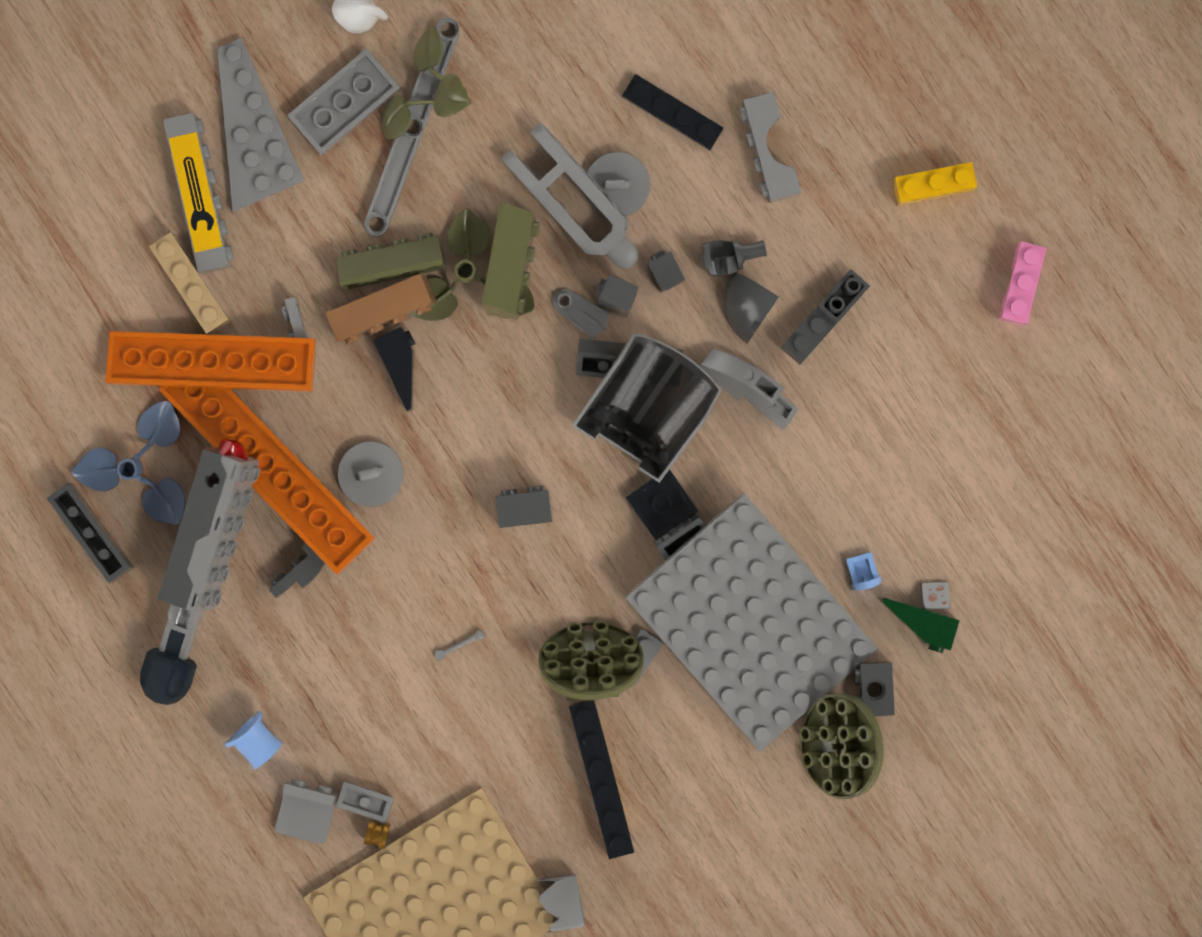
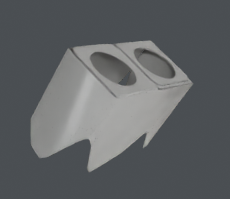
(563, 902)

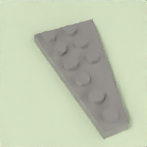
(255, 143)

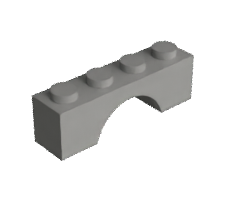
(779, 180)

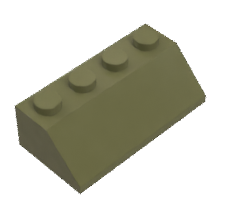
(390, 262)
(509, 262)

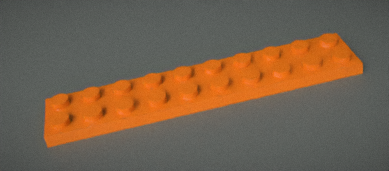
(282, 477)

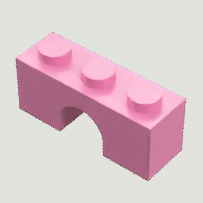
(1023, 283)

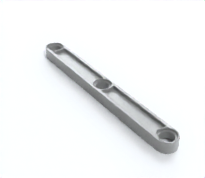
(406, 146)

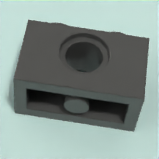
(883, 674)

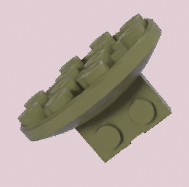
(592, 662)
(842, 746)

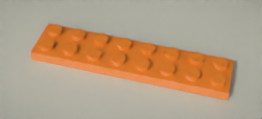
(211, 361)

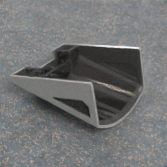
(650, 404)

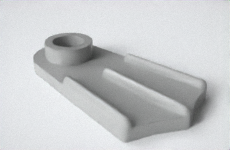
(582, 313)

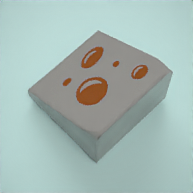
(935, 595)

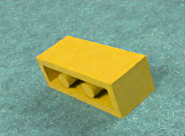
(934, 183)

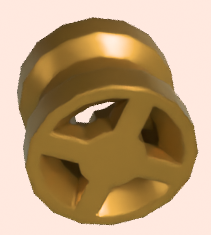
(377, 834)

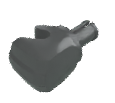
(728, 257)

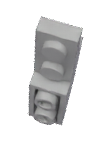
(747, 381)

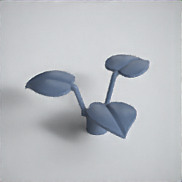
(100, 469)

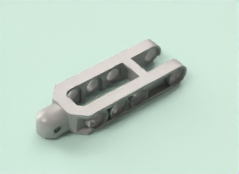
(615, 244)

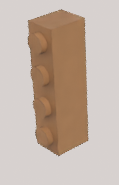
(381, 308)

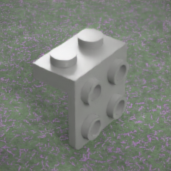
(305, 811)

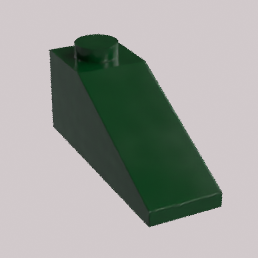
(926, 625)

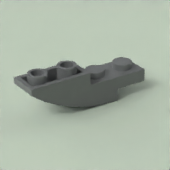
(825, 316)
(303, 572)

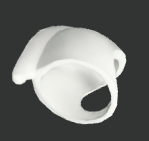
(357, 15)

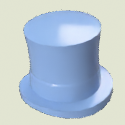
(255, 741)

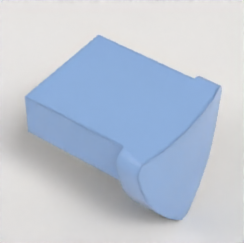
(863, 572)

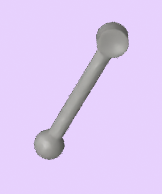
(440, 654)

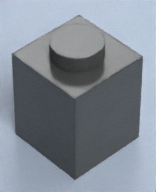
(665, 270)

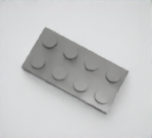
(343, 102)

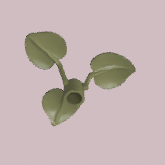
(450, 93)
(466, 236)

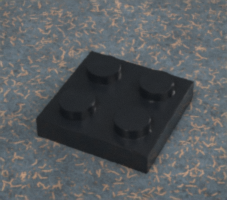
(661, 504)

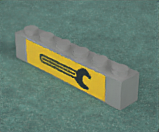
(197, 193)

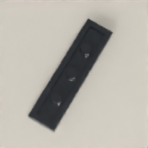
(672, 112)

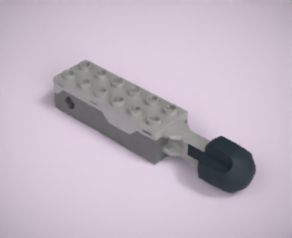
(199, 564)

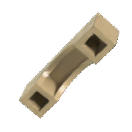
(190, 284)

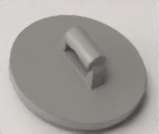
(622, 179)
(370, 474)

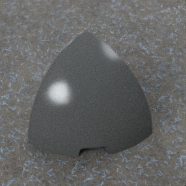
(746, 305)

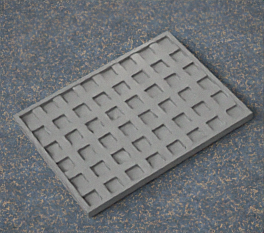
(751, 622)

